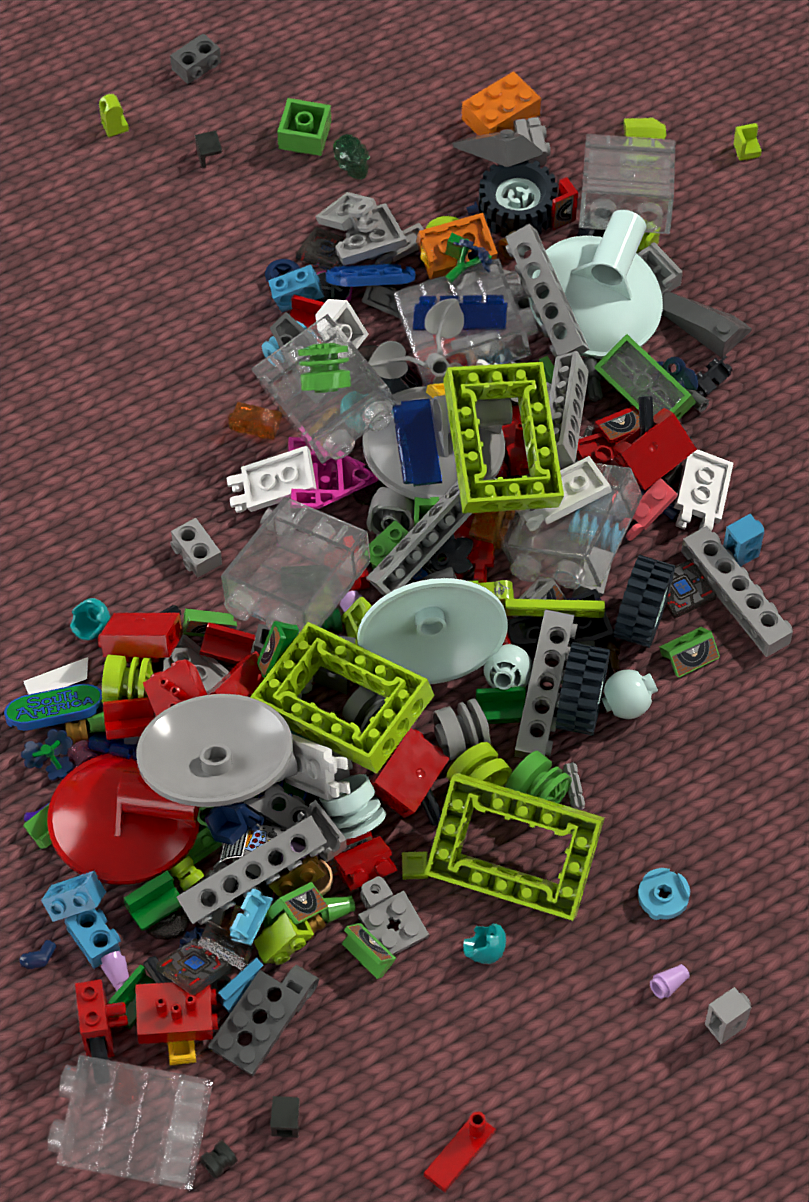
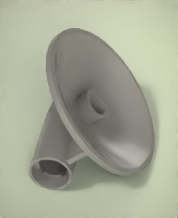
(382, 448)
(215, 750)

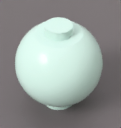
(508, 667)
(628, 693)

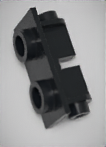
(716, 370)

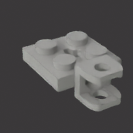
(350, 211)
(386, 907)

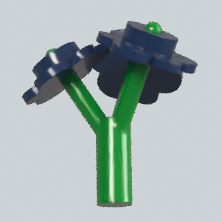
(476, 256)
(37, 753)

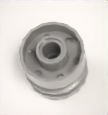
(455, 731)

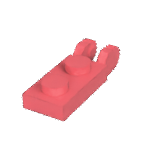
(652, 504)

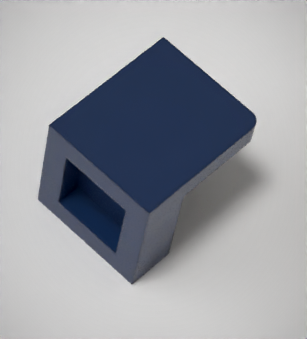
(226, 824)

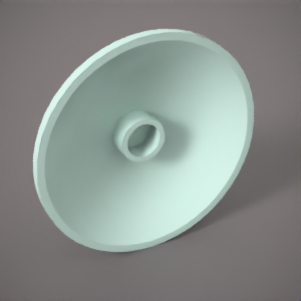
(607, 285)
(436, 628)

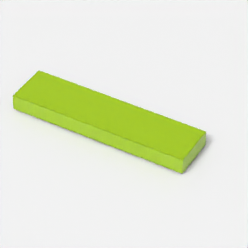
(536, 607)

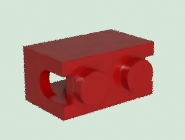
(364, 863)

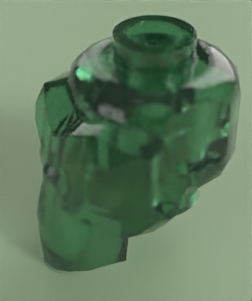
(351, 156)

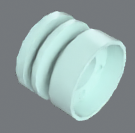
(357, 811)

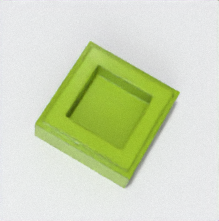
(414, 865)

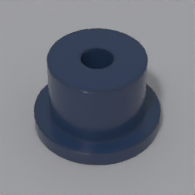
(473, 209)

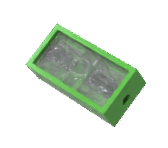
(636, 374)

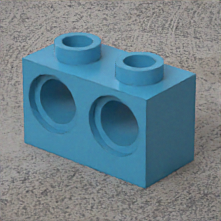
(300, 282)
(744, 539)
(73, 896)
(88, 937)

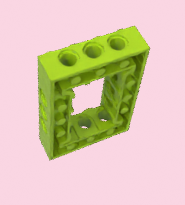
(517, 380)
(314, 647)
(505, 883)

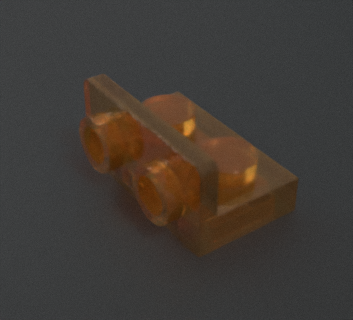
(255, 420)
(491, 526)

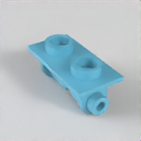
(247, 924)

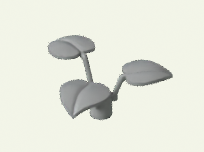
(442, 319)

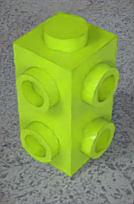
(282, 939)

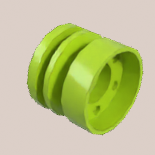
(125, 681)

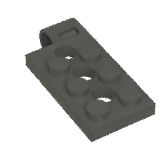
(295, 990)

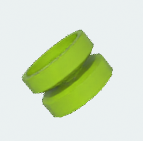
(481, 763)

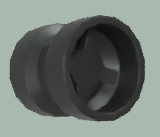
(218, 1159)

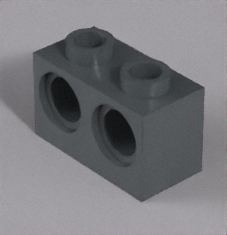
(195, 58)

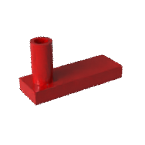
(460, 1151)

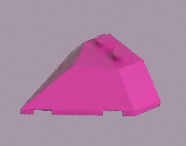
(332, 479)

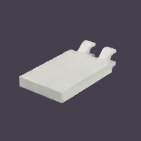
(272, 480)
(581, 486)
(703, 489)
(317, 769)

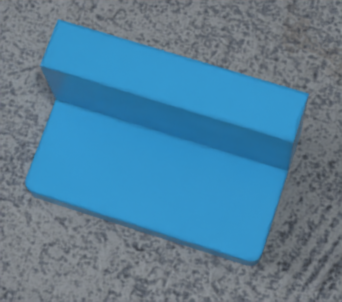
(234, 990)

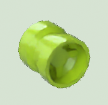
(183, 868)

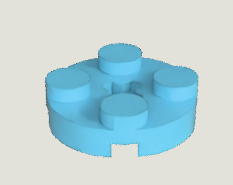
(657, 906)

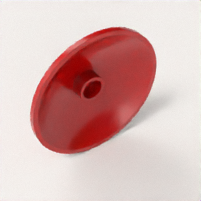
(116, 824)

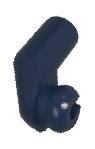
(39, 958)

